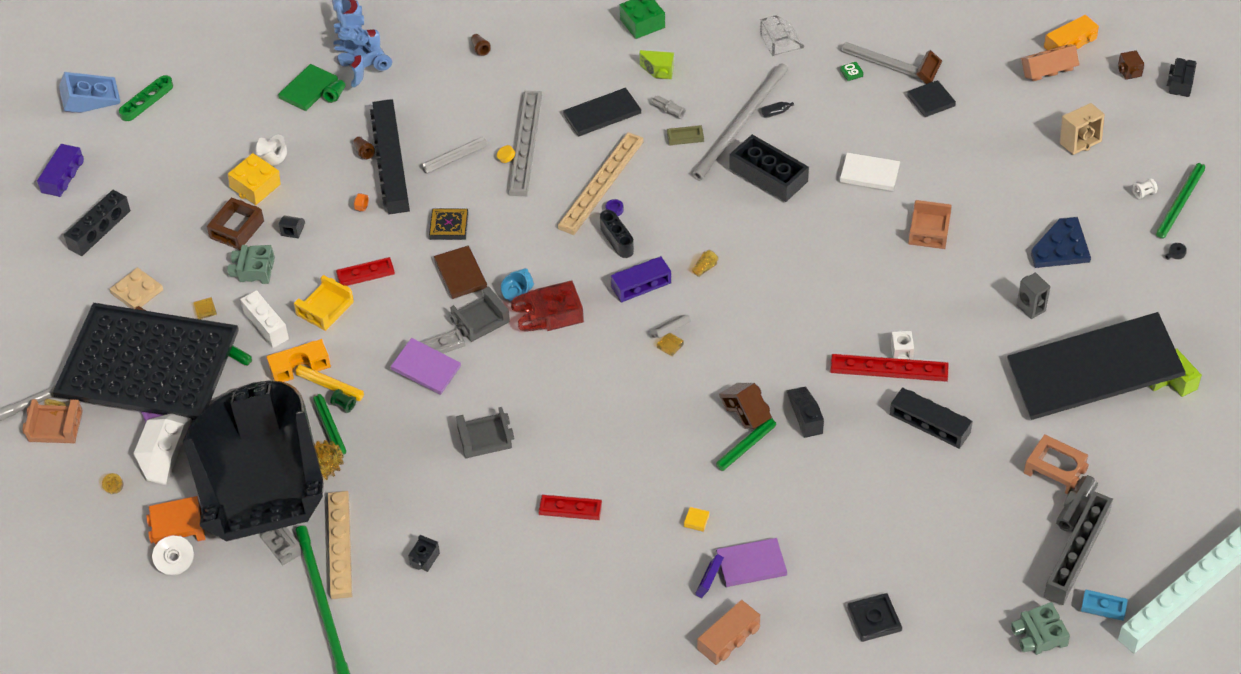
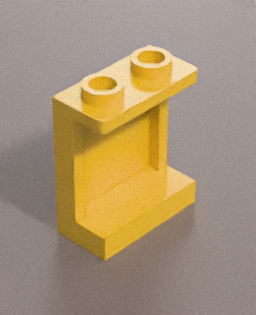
(325, 303)

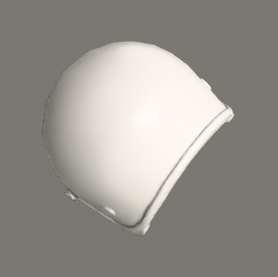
(272, 151)

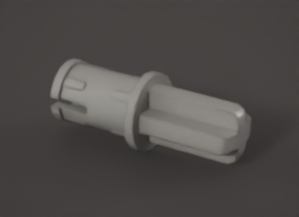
(669, 106)

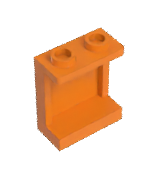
(176, 519)

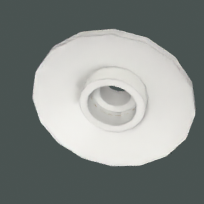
(173, 546)

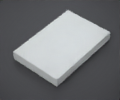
(870, 171)

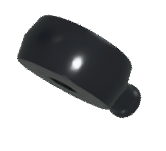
(1176, 251)

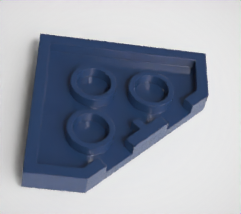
(1061, 245)

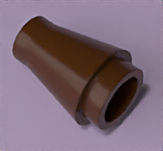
(481, 46)
(364, 148)

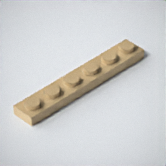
(339, 545)

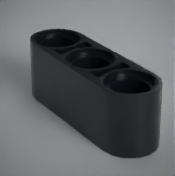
(616, 233)

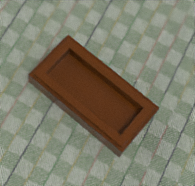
(929, 67)

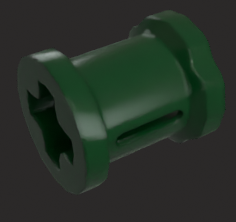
(343, 400)

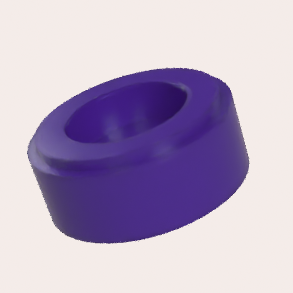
(616, 206)

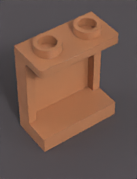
(930, 224)
(48, 428)

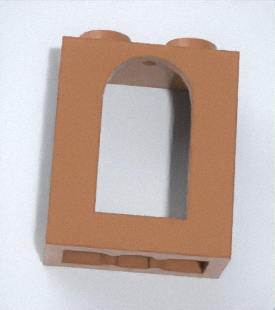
(1068, 478)

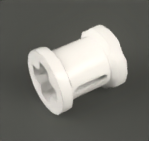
(1145, 188)

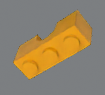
(311, 354)

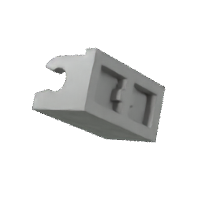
(282, 544)

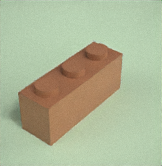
(1050, 62)
(729, 632)

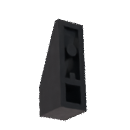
(806, 411)

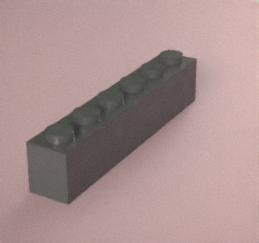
(1078, 548)

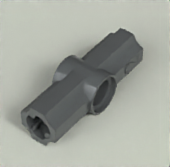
(1076, 503)

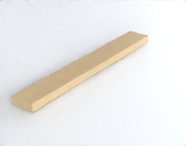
(600, 183)

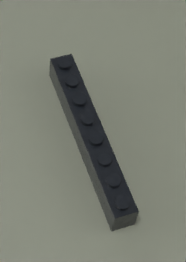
(390, 157)

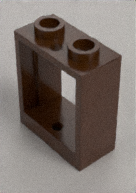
(228, 236)

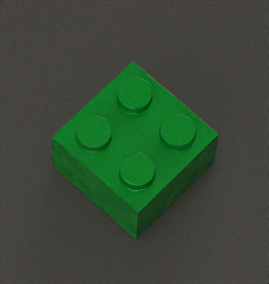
(642, 17)

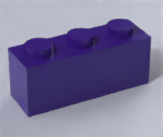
(60, 170)
(641, 279)

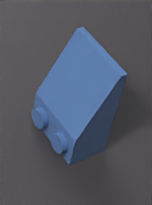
(87, 92)

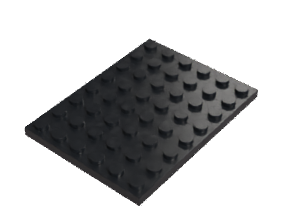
(146, 361)

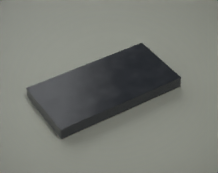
(602, 111)

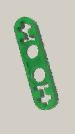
(131, 110)

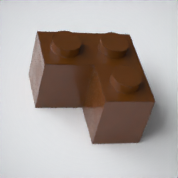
(748, 403)

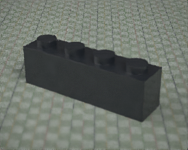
(931, 417)

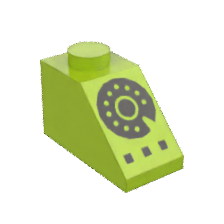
(657, 63)

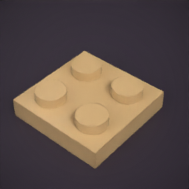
(136, 289)

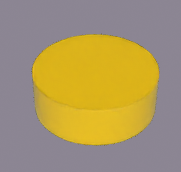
(506, 154)

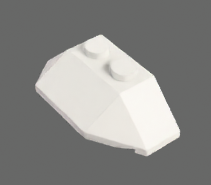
(160, 446)

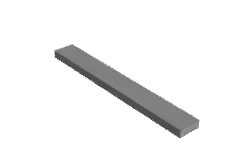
(525, 143)

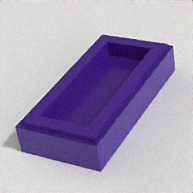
(709, 576)

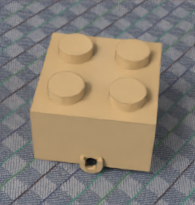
(1082, 128)

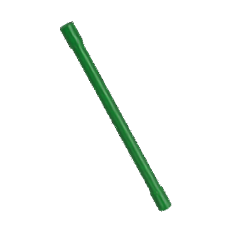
(305, 543)

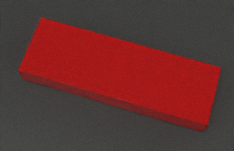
(365, 272)
(570, 507)

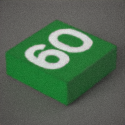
(851, 71)

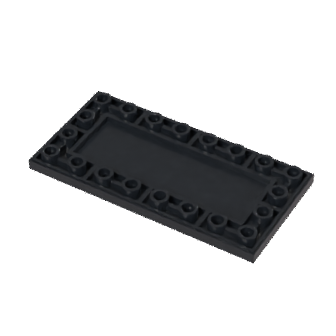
(1095, 365)

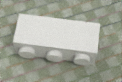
(264, 319)

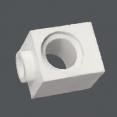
(902, 345)

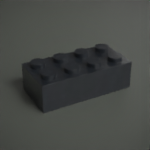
(769, 167)

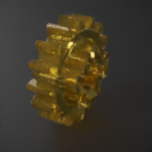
(326, 460)

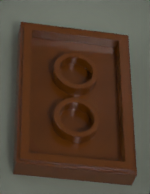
(460, 272)

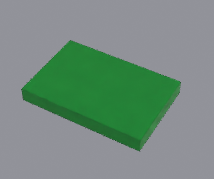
(307, 87)

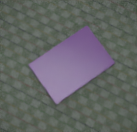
(426, 366)
(752, 562)

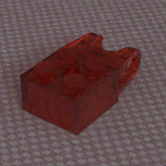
(549, 307)

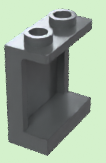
(480, 316)
(485, 434)

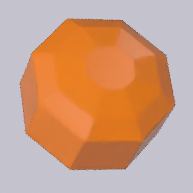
(361, 202)

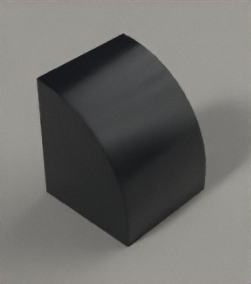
(291, 226)

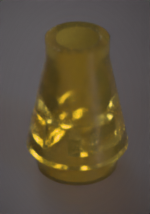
(706, 262)

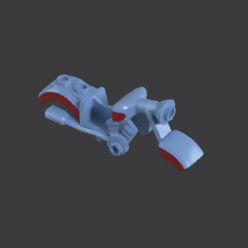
(361, 45)

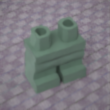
(252, 263)
(1042, 629)

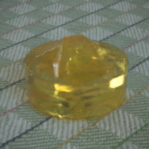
(112, 483)

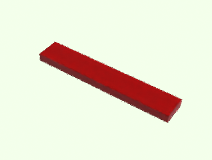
(889, 367)

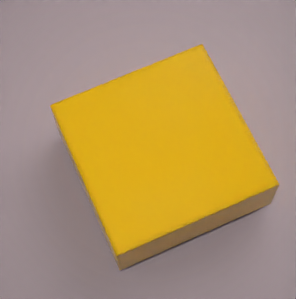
(696, 519)

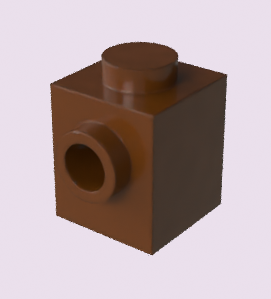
(1130, 65)

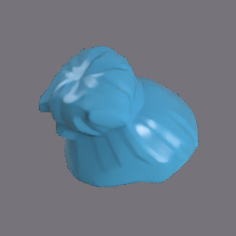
(516, 284)

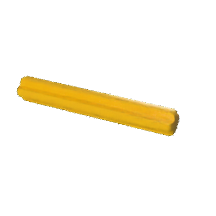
(328, 382)

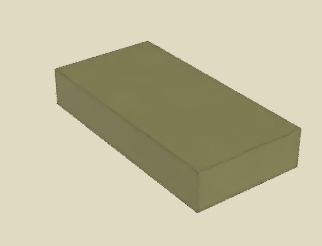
(685, 135)

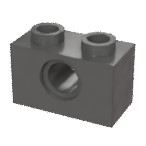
(1033, 295)

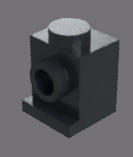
(424, 553)

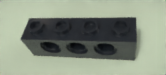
(97, 222)

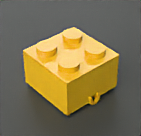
(254, 179)

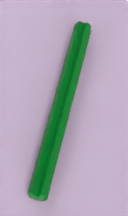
(1180, 200)

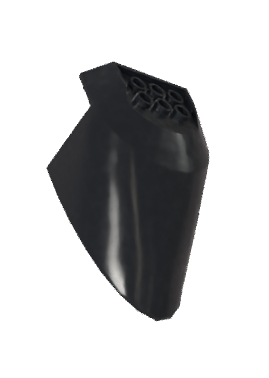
(254, 461)

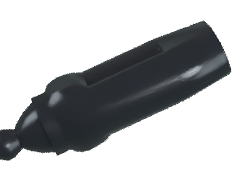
(776, 108)

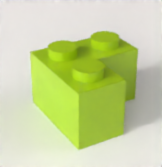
(1185, 384)

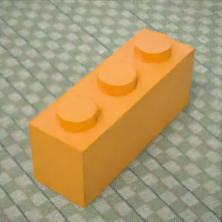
(1075, 33)

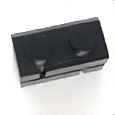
(1182, 77)

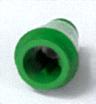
(334, 91)

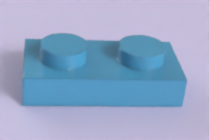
(1104, 605)

